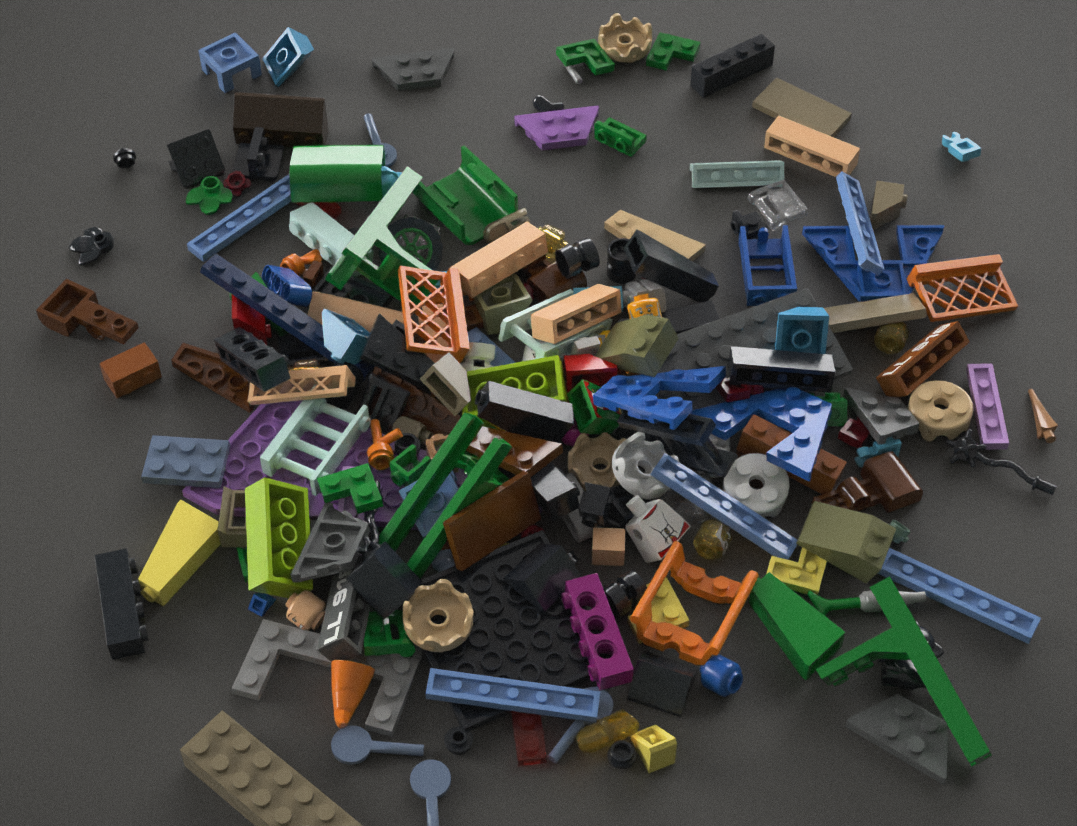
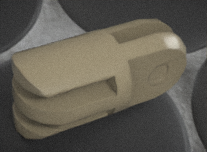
(505, 225)

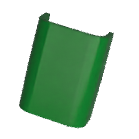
(336, 173)
(468, 198)

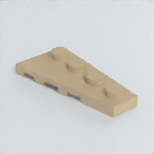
(625, 224)

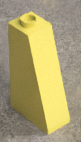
(180, 551)

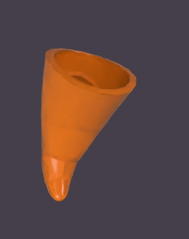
(349, 685)

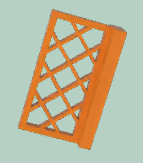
(956, 272)
(451, 313)

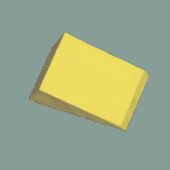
(655, 747)

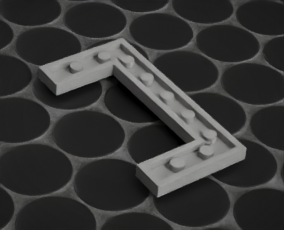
(276, 638)

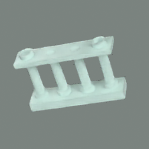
(521, 321)
(303, 421)

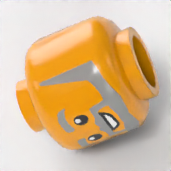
(644, 306)

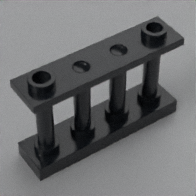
(688, 442)

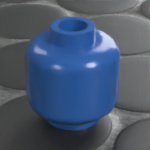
(721, 675)

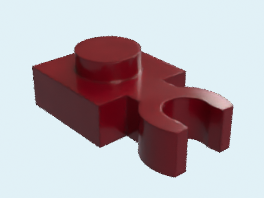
(737, 392)
(854, 433)

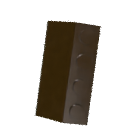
(285, 119)

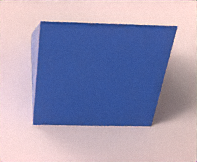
(261, 603)

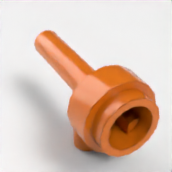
(298, 263)
(381, 453)

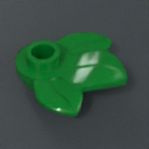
(209, 195)

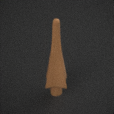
(1044, 423)

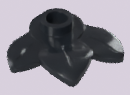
(92, 245)

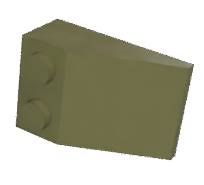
(639, 344)
(847, 539)

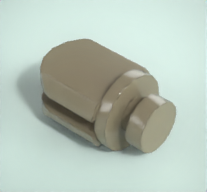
(414, 427)

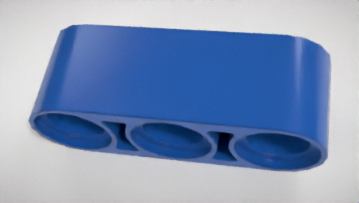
(287, 285)

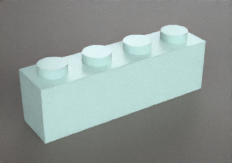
(321, 232)

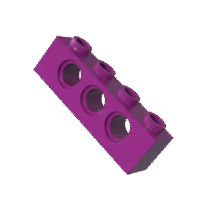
(589, 592)

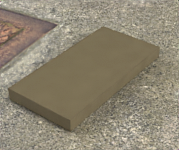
(801, 107)
(875, 312)

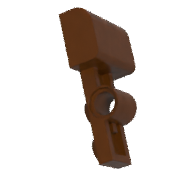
(548, 281)
(77, 305)
(884, 482)

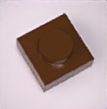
(313, 274)
(473, 318)

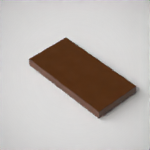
(492, 520)

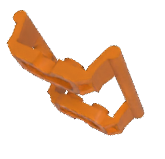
(695, 581)

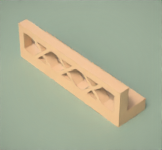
(331, 379)

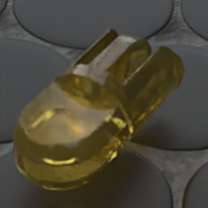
(607, 731)

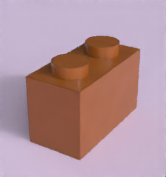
(130, 370)

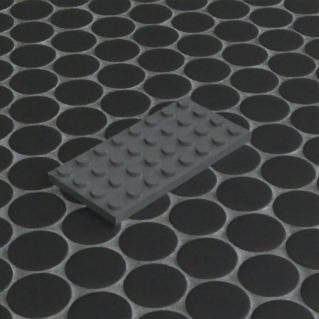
(751, 328)

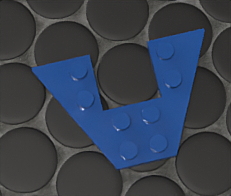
(836, 248)
(639, 391)
(787, 408)

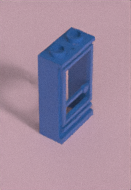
(761, 249)

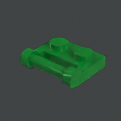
(379, 639)

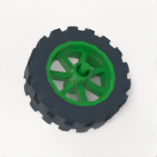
(422, 229)

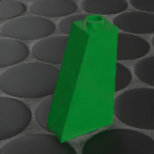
(796, 626)

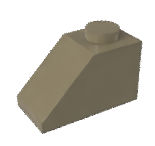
(887, 203)
(448, 383)

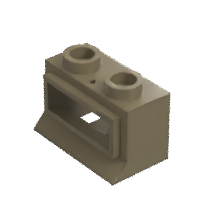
(229, 535)

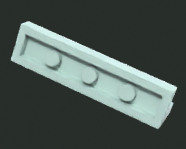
(736, 173)

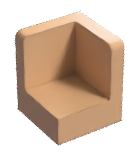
(608, 546)

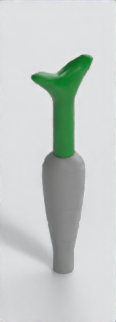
(865, 601)

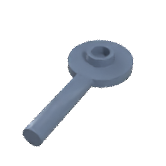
(390, 151)
(604, 709)
(354, 745)
(430, 781)

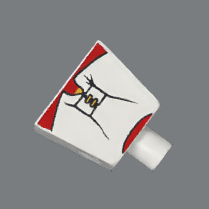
(654, 527)

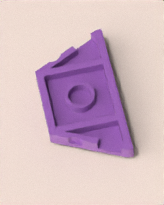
(559, 127)

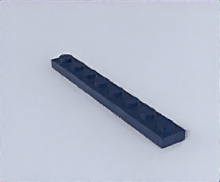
(271, 306)

